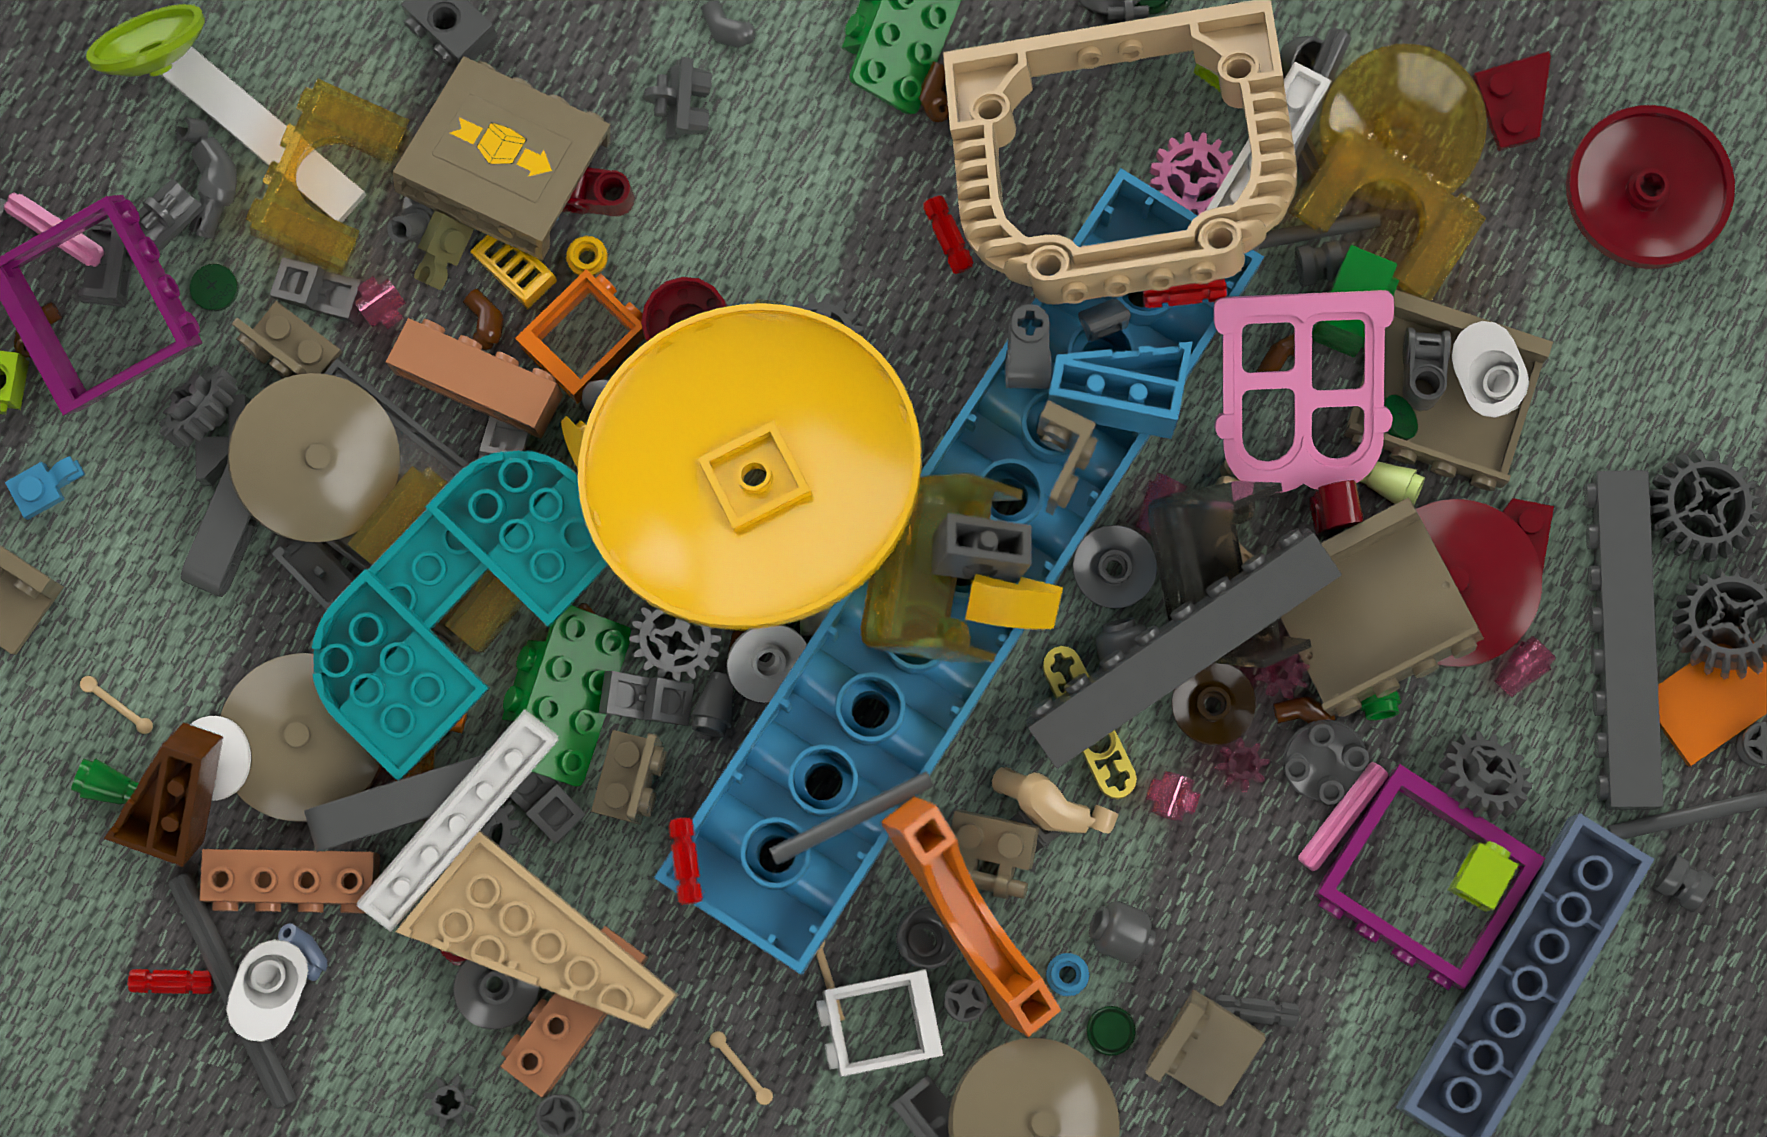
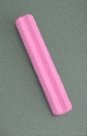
(41, 220)
(1343, 816)

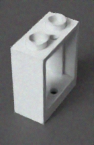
(923, 1015)

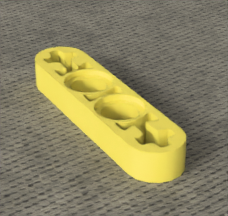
(1123, 765)

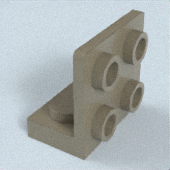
(287, 343)
(1066, 430)
(23, 599)
(627, 777)
(1206, 1049)

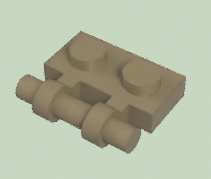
(995, 841)

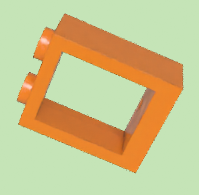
(603, 291)

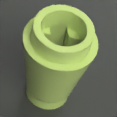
(1394, 482)

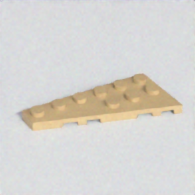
(517, 925)

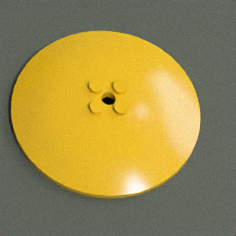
(738, 396)

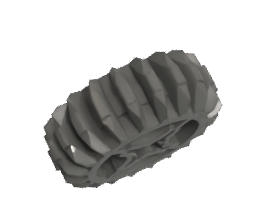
(1711, 520)
(1704, 641)

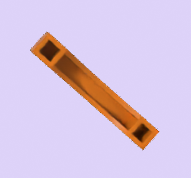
(939, 869)

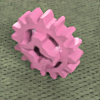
(1179, 171)

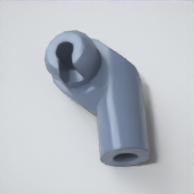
(306, 943)

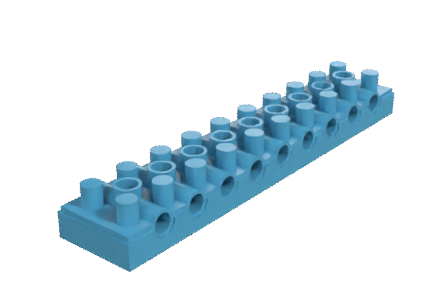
(927, 699)

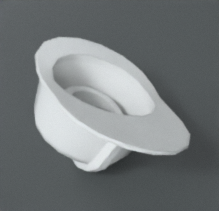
(1490, 369)
(266, 990)

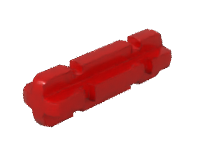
(948, 234)
(1185, 294)
(685, 861)
(170, 981)

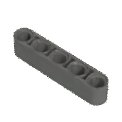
(219, 541)
(385, 806)

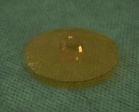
(1412, 103)

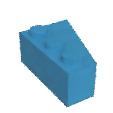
(1124, 389)

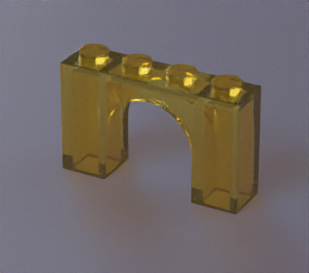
(326, 119)
(1444, 221)
(491, 601)

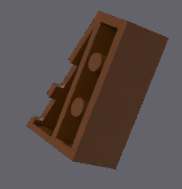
(173, 798)

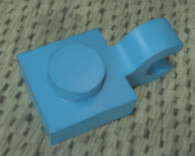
(40, 487)

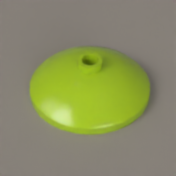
(147, 42)

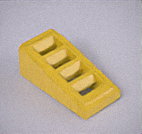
(534, 289)

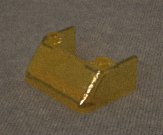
(906, 603)

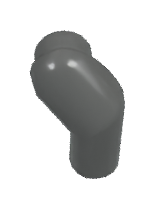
(726, 30)

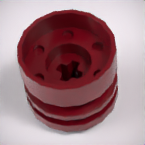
(677, 301)

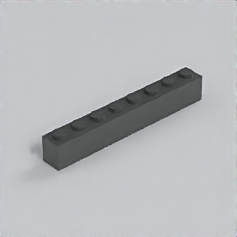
(1625, 640)
(1181, 647)

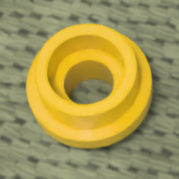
(582, 244)

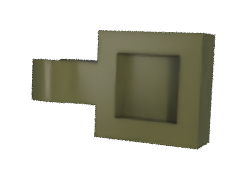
(443, 243)

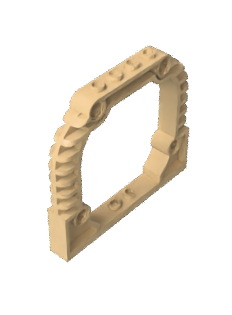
(991, 81)

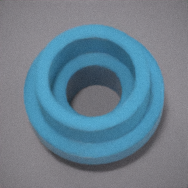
(1081, 974)

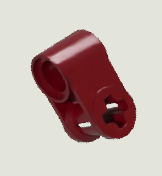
(591, 192)
(1336, 506)

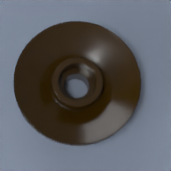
(1235, 699)

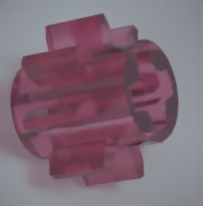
(380, 302)
(1292, 681)
(1253, 765)
(1173, 796)

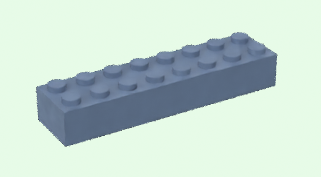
(1525, 982)

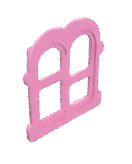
(1303, 461)

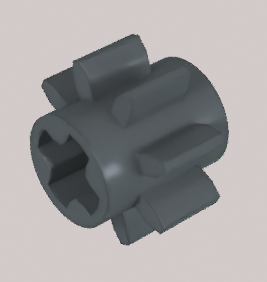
(440, 1108)

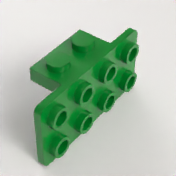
(897, 46)
(563, 686)

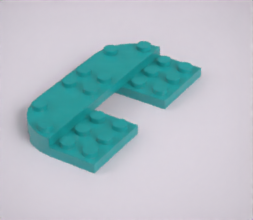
(375, 644)

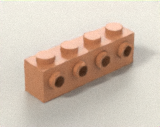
(475, 377)
(286, 878)
(556, 1035)

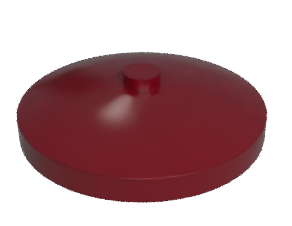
(1650, 186)
(1492, 570)

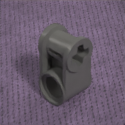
(1028, 356)
(1425, 359)

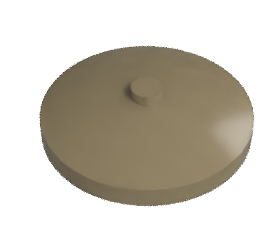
(313, 457)
(294, 742)
(1033, 1092)

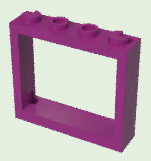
(40, 337)
(1375, 928)

